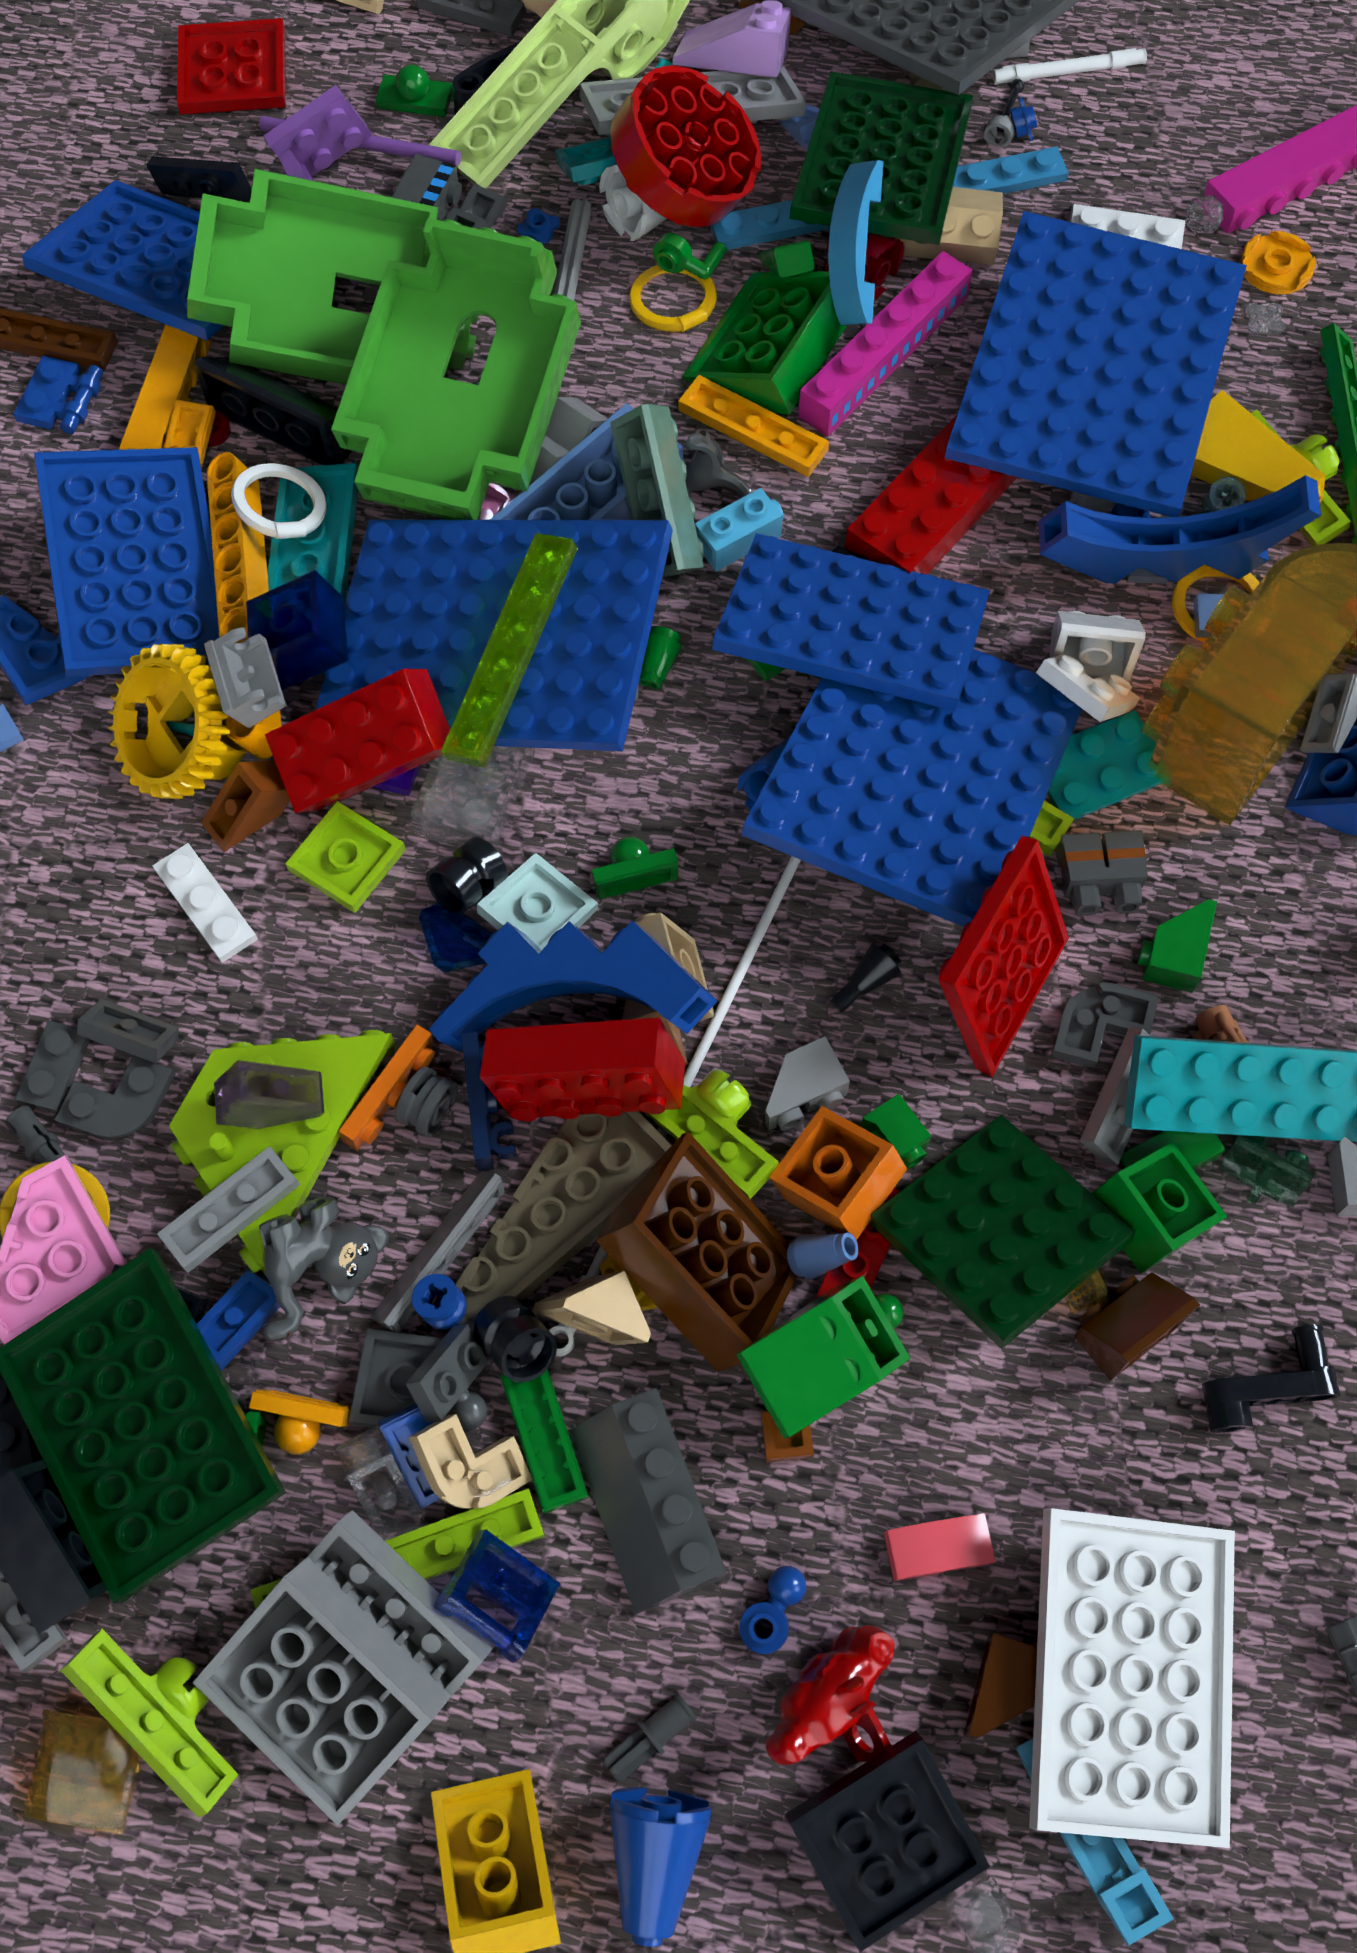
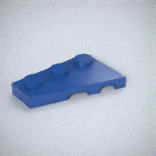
(30, 655)

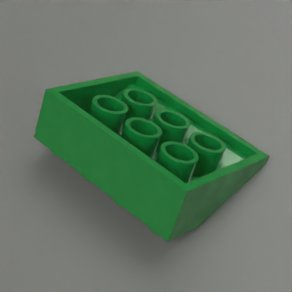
(773, 340)

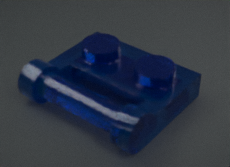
(507, 1581)

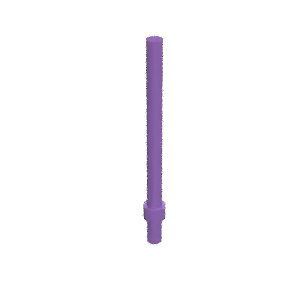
(388, 145)

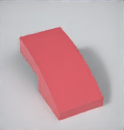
(939, 1547)

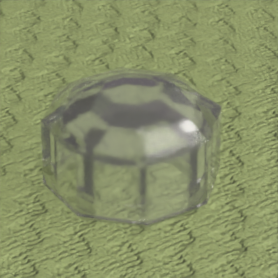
(1204, 214)

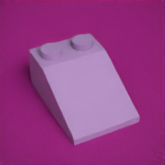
(741, 42)

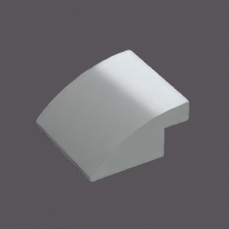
(342, 1666)

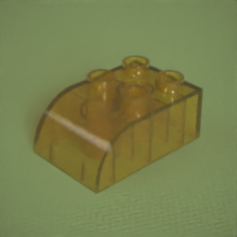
(1254, 678)

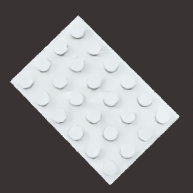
(1133, 1680)

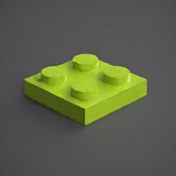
(346, 856)

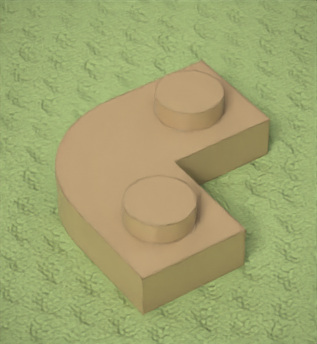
(466, 1477)

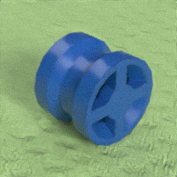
(450, 1301)

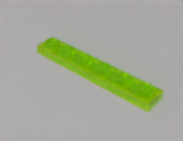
(509, 650)

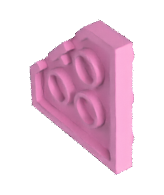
(51, 1248)

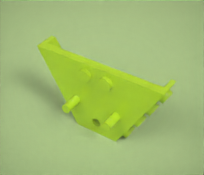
(302, 1145)

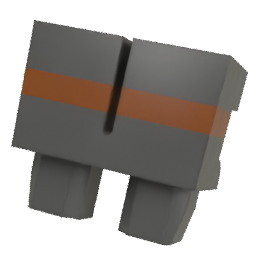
(1103, 867)

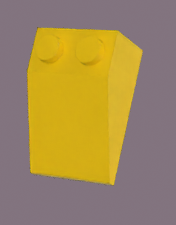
(494, 1866)

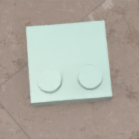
(537, 901)

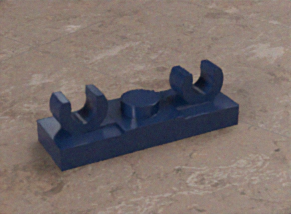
(481, 1105)

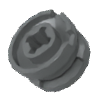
(425, 1101)

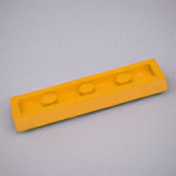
(753, 425)

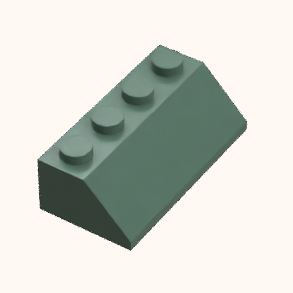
(656, 481)

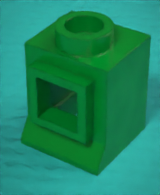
(900, 1127)

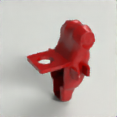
(834, 1698)

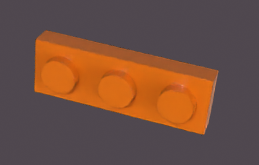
(365, 1121)

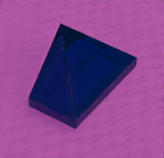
(452, 938)

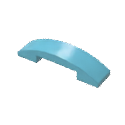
(1114, 1877)

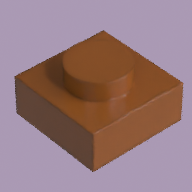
(780, 1449)

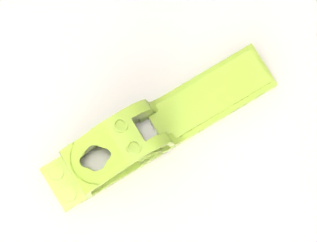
(547, 68)

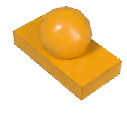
(299, 1418)

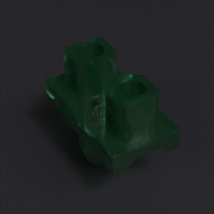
(1266, 1172)

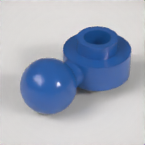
(786, 1588)

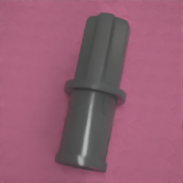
(649, 1738)

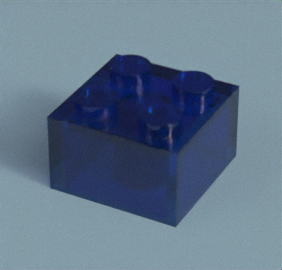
(301, 627)

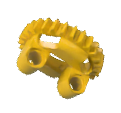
(173, 687)

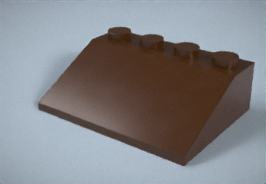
(701, 1252)

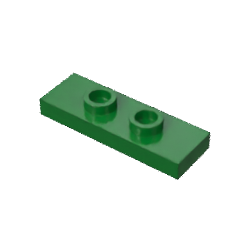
(545, 1442)

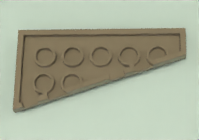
(561, 1205)

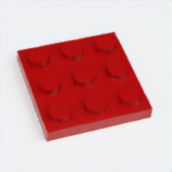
(231, 66)

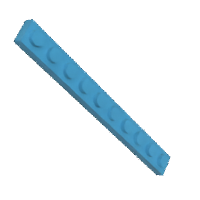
(997, 175)

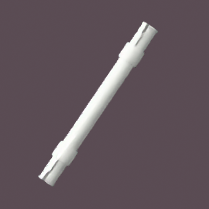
(1114, 60)

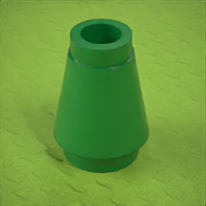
(659, 656)

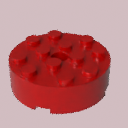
(685, 147)

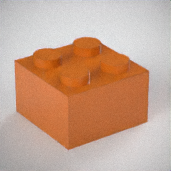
(838, 1172)

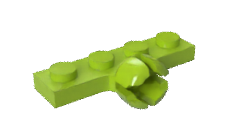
(1332, 519)
(711, 1117)
(154, 1717)

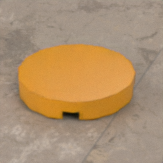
(1270, 270)

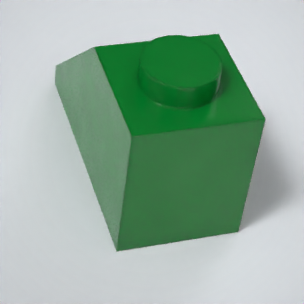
(1179, 949)

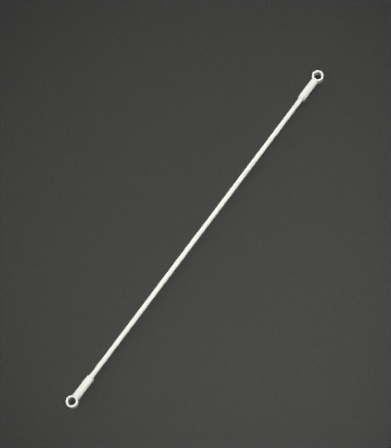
(705, 1043)

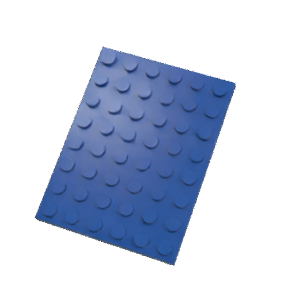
(1098, 364)
(436, 590)
(916, 791)

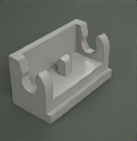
(245, 677)

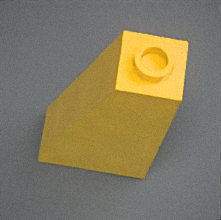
(1247, 450)

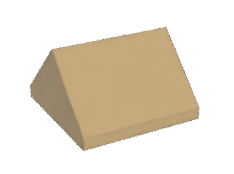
(599, 1307)

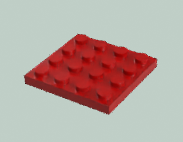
(1004, 956)

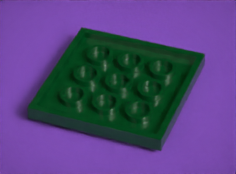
(1001, 1230)

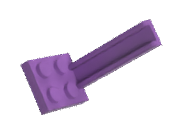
(318, 135)

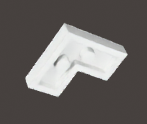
(1100, 697)

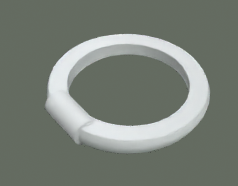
(274, 529)

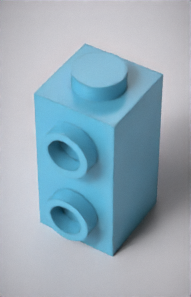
(731, 530)

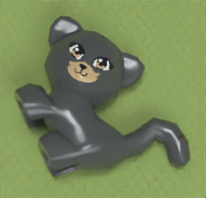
(340, 1254)

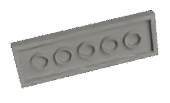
(758, 96)

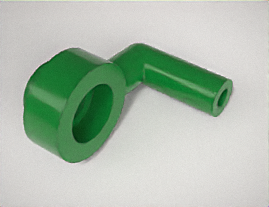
(675, 255)

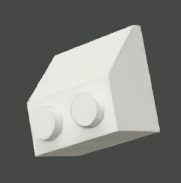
(1098, 642)

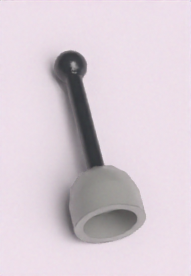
(1003, 122)

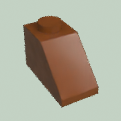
(246, 803)

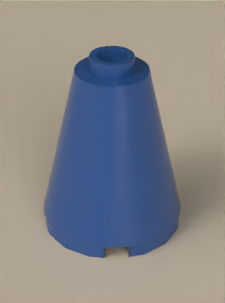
(655, 1857)

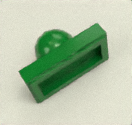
(414, 92)
(633, 868)

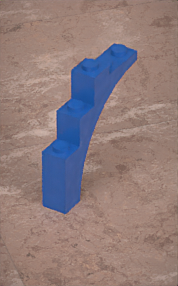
(1172, 547)
(571, 963)

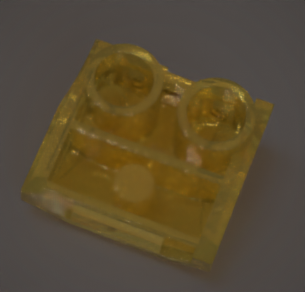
(82, 1774)

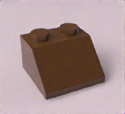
(1133, 1323)

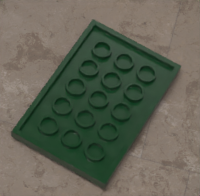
(906, 127)
(137, 1425)

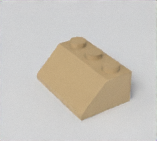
(969, 229)

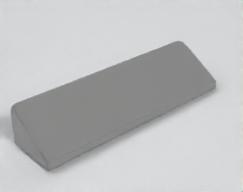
(440, 1248)

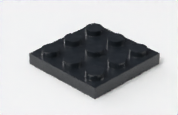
(887, 1840)

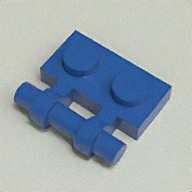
(49, 390)

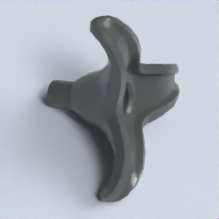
(708, 469)

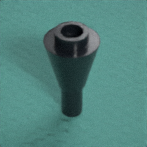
(875, 969)

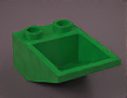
(825, 1354)

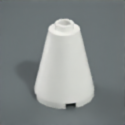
(624, 208)

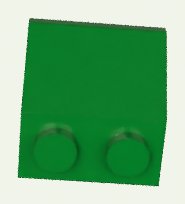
(1162, 1205)

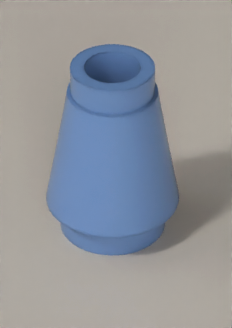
(820, 1253)

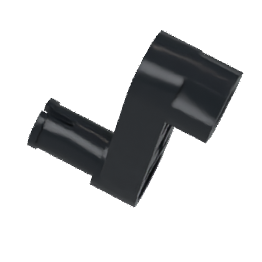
(1230, 1398)

